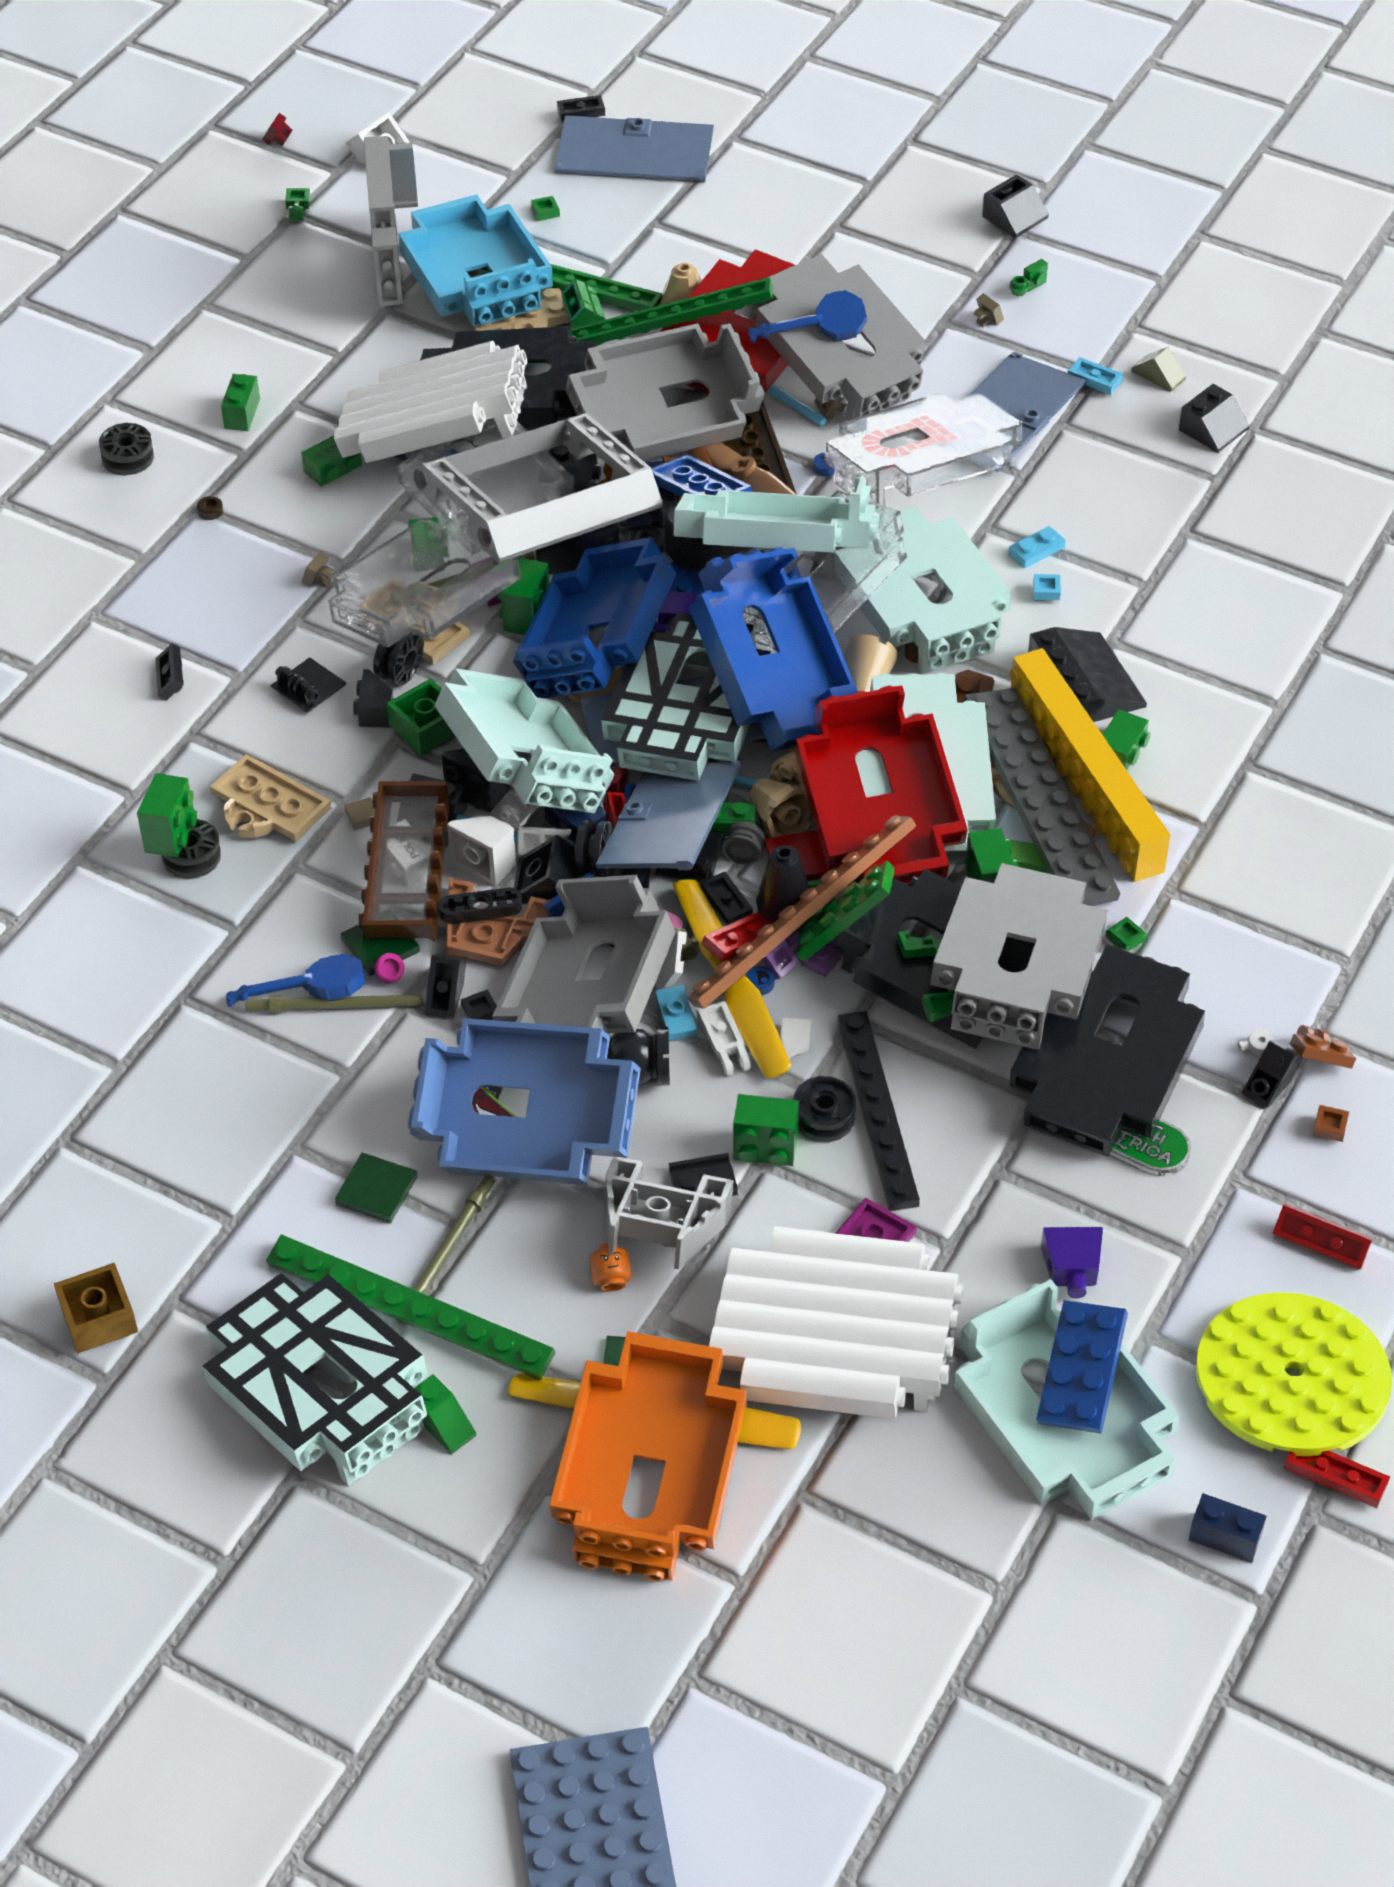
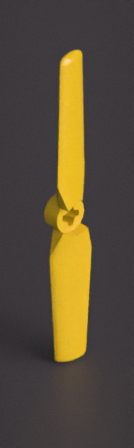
(741, 997)
(757, 1427)

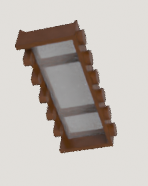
(405, 860)

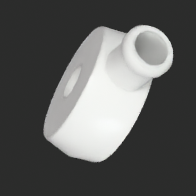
(1256, 1042)

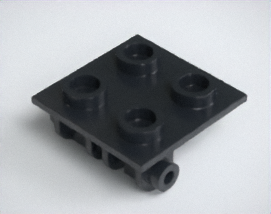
(307, 684)
(704, 864)

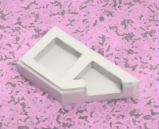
(534, 836)
(795, 1035)

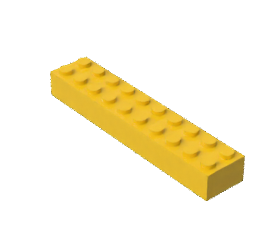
(1091, 767)

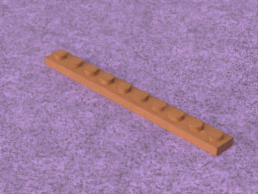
(794, 916)

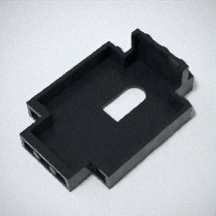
(546, 392)
(874, 953)
(1094, 1087)

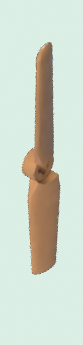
(745, 470)

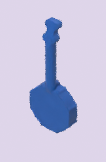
(838, 316)
(325, 979)

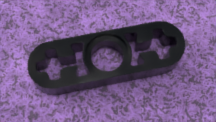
(461, 915)

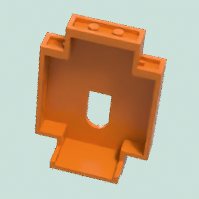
(657, 1408)

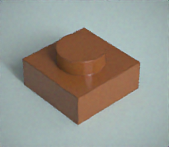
(1331, 1123)

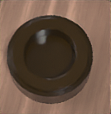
(210, 508)

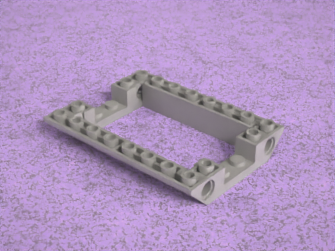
(508, 536)

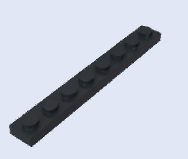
(878, 1111)

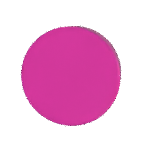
(389, 968)

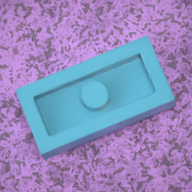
(1096, 375)
(1037, 546)

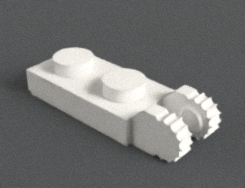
(723, 1036)

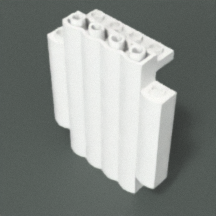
(434, 402)
(837, 1323)

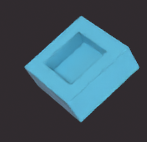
(1046, 587)

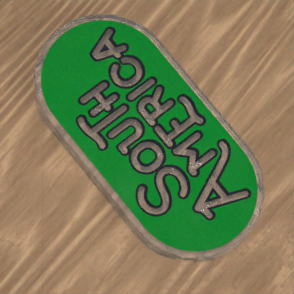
(1163, 1153)

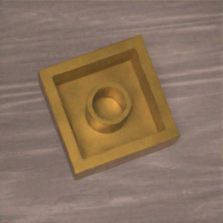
(96, 1307)

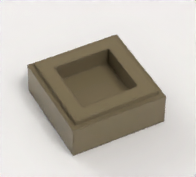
(360, 813)

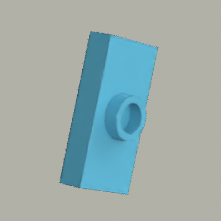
(676, 1012)

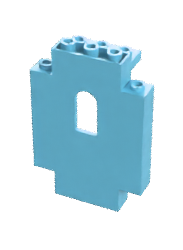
(466, 237)

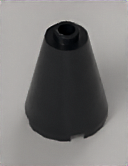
(781, 882)

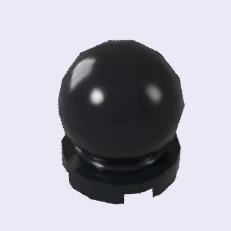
(645, 1052)

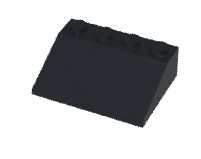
(1089, 670)

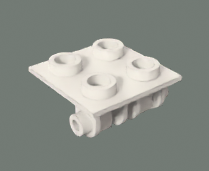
(513, 810)

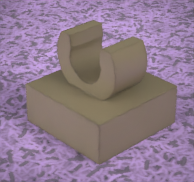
(988, 311)
(829, 408)
(318, 571)

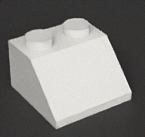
(382, 127)
(482, 847)

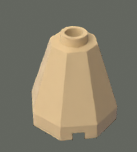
(681, 283)
(780, 807)

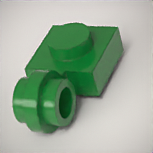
(296, 201)
(1033, 277)

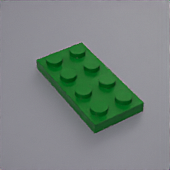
(843, 912)

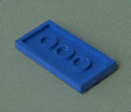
(695, 477)
(1082, 1366)

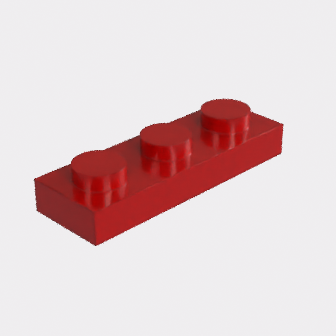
(728, 939)
(1322, 1236)
(1341, 1475)

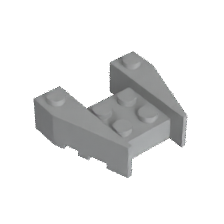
(663, 1212)

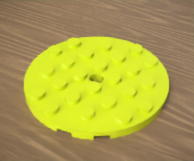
(1327, 1407)

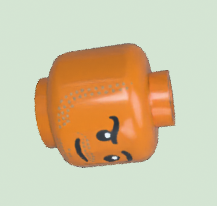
(610, 1271)

